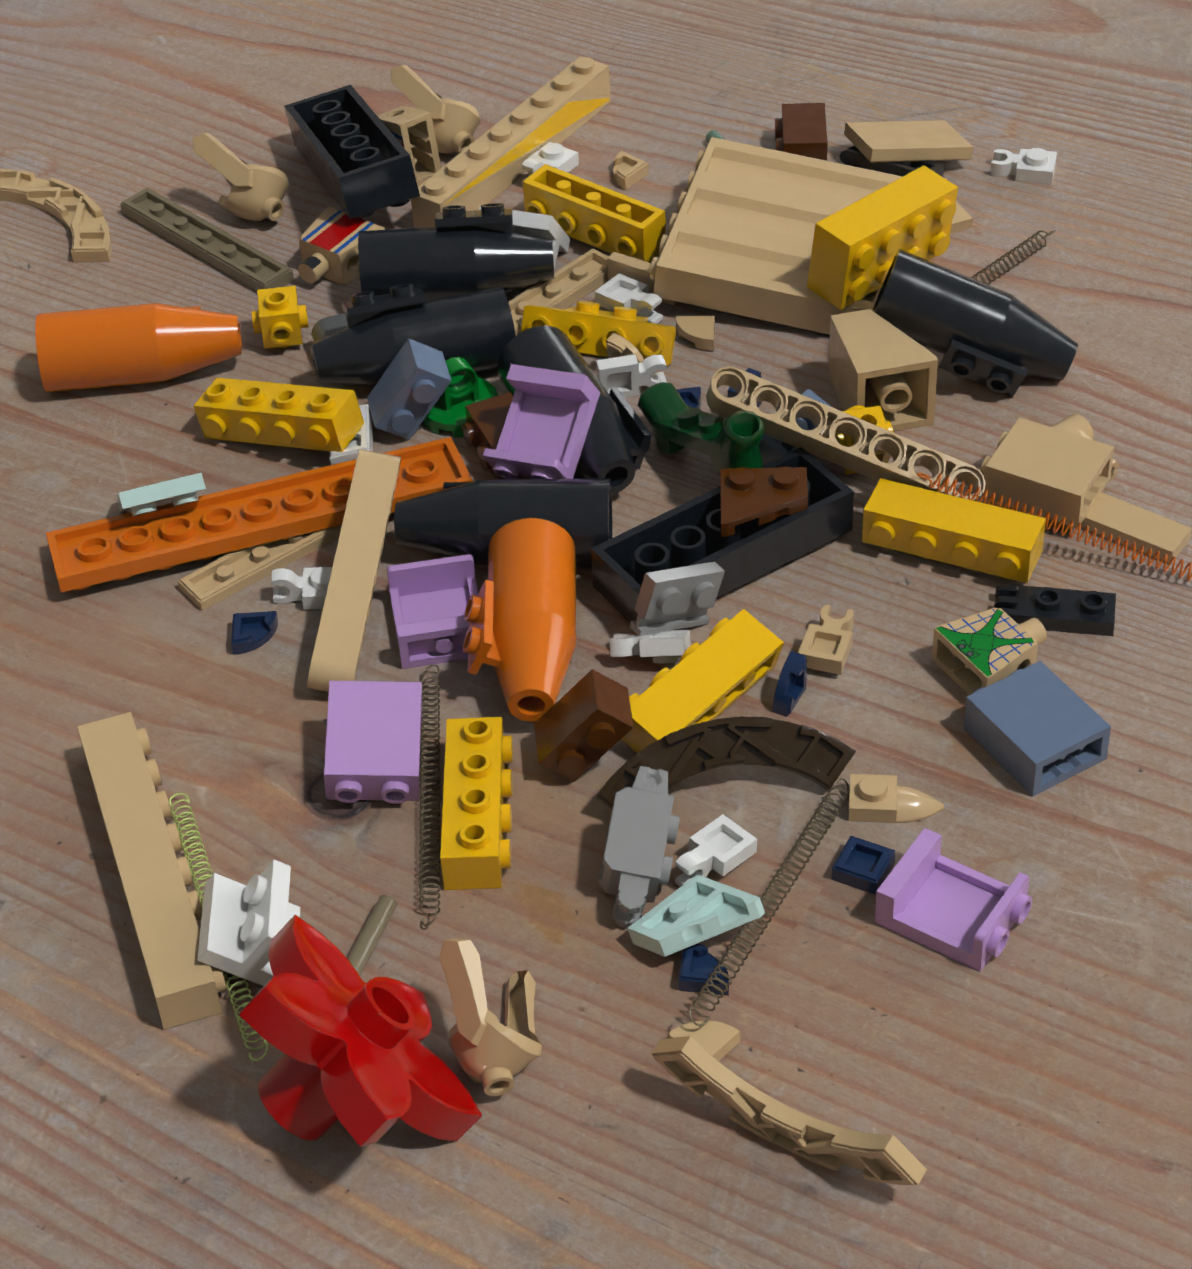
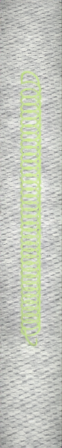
(199, 885)

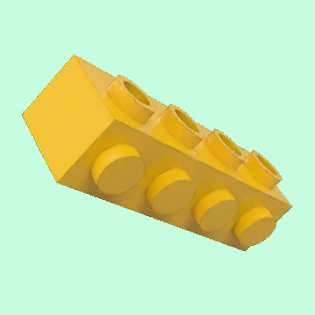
(596, 213)
(279, 414)
(953, 530)
(704, 680)
(474, 803)

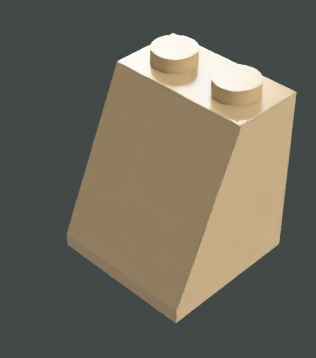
(882, 367)

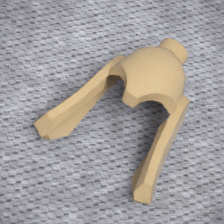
(452, 120)
(255, 188)
(478, 1041)

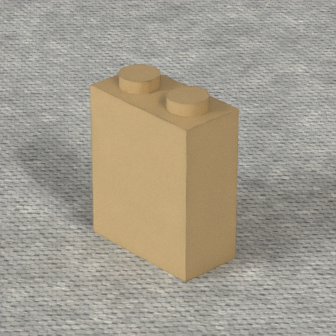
(1048, 470)

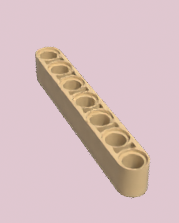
(830, 422)
(354, 570)

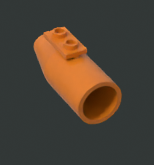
(131, 344)
(526, 615)

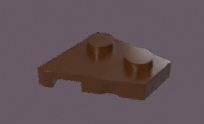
(760, 495)

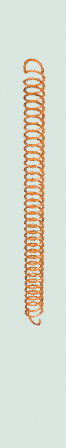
(1070, 523)

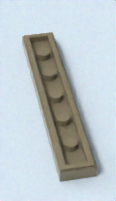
(206, 241)

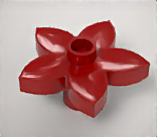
(349, 1048)

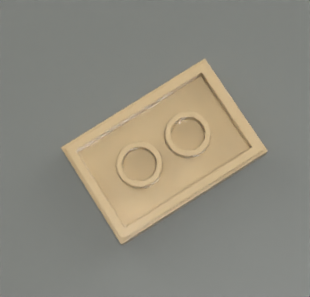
(908, 141)

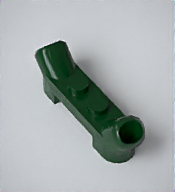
(675, 425)

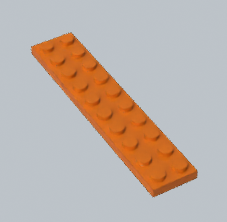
(235, 518)

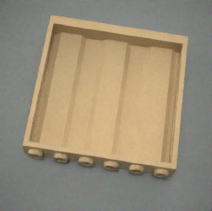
(750, 232)

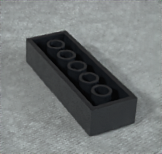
(352, 152)
(693, 537)

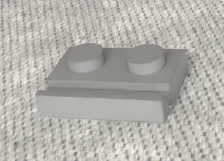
(676, 598)

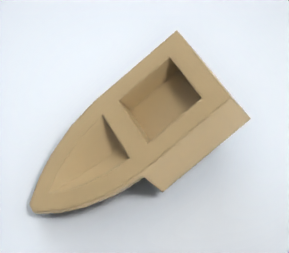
(882, 800)

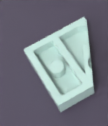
(144, 499)
(693, 915)

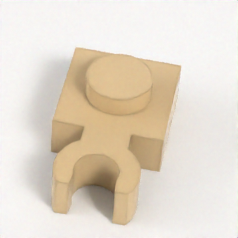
(828, 643)

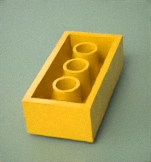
(861, 240)

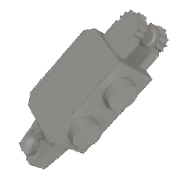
(637, 844)

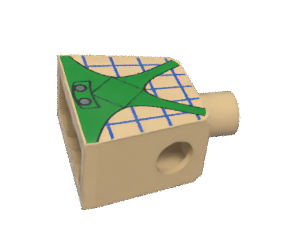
(986, 647)

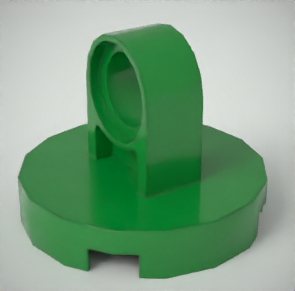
(450, 410)

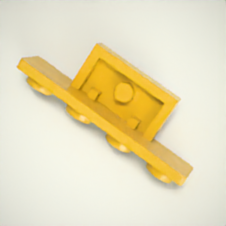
(591, 327)

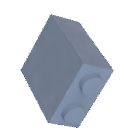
(1036, 728)

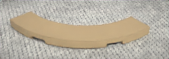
(67, 204)
(828, 1145)

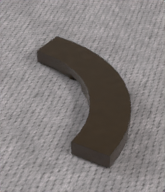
(733, 743)

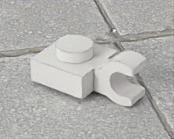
(552, 155)
(630, 293)
(309, 589)
(718, 847)

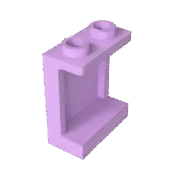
(544, 424)
(430, 608)
(373, 741)
(950, 904)

